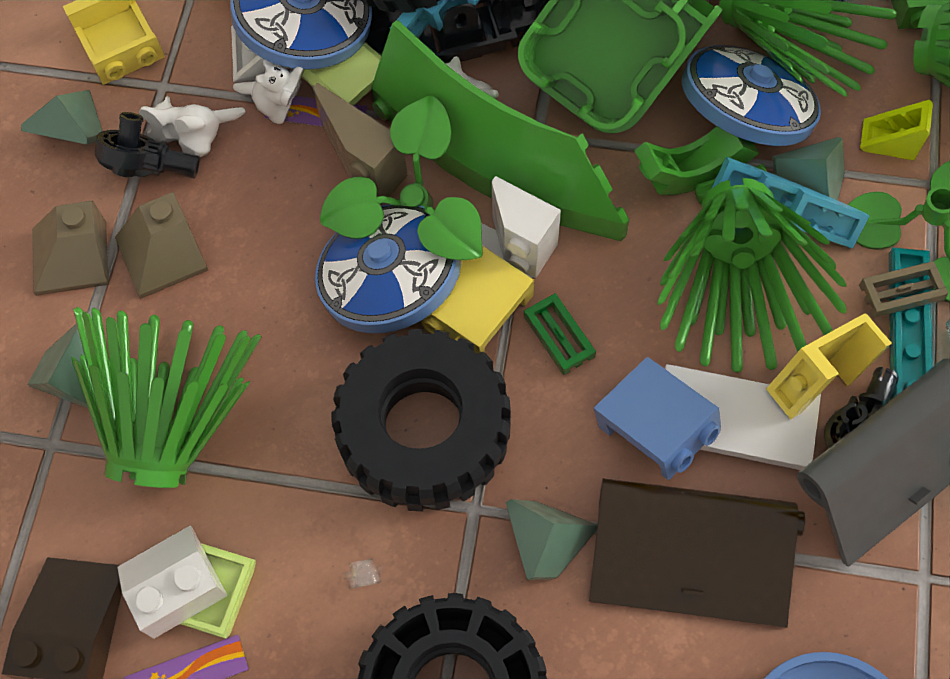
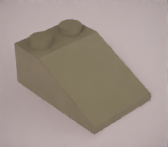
(360, 142)

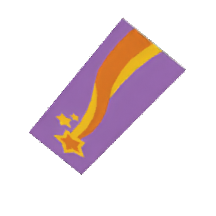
(210, 662)

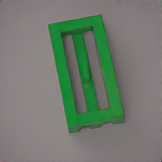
(575, 359)

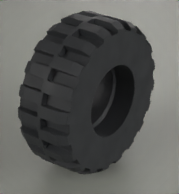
(409, 367)
(447, 628)

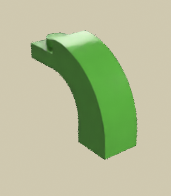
(682, 168)

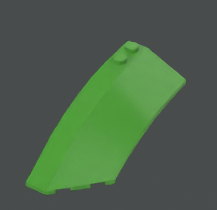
(496, 139)

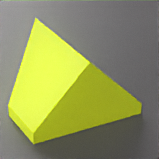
(898, 131)

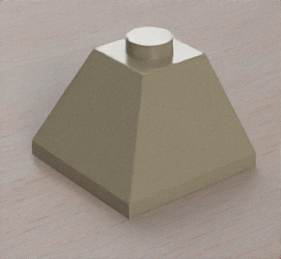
(159, 246)
(70, 249)

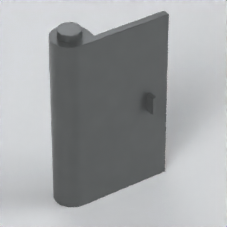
(885, 465)

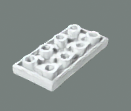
(753, 421)

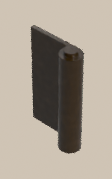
(695, 552)

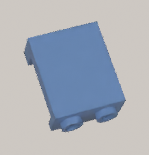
(659, 417)

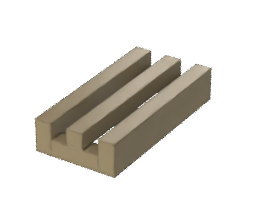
(874, 298)

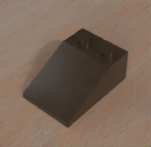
(66, 622)

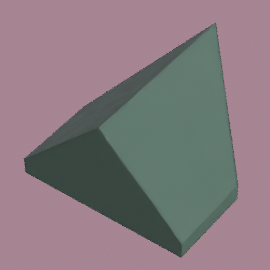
(66, 118)
(814, 166)
(56, 371)
(547, 537)

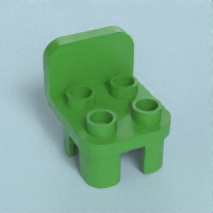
(611, 55)

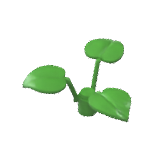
(884, 218)
(451, 228)

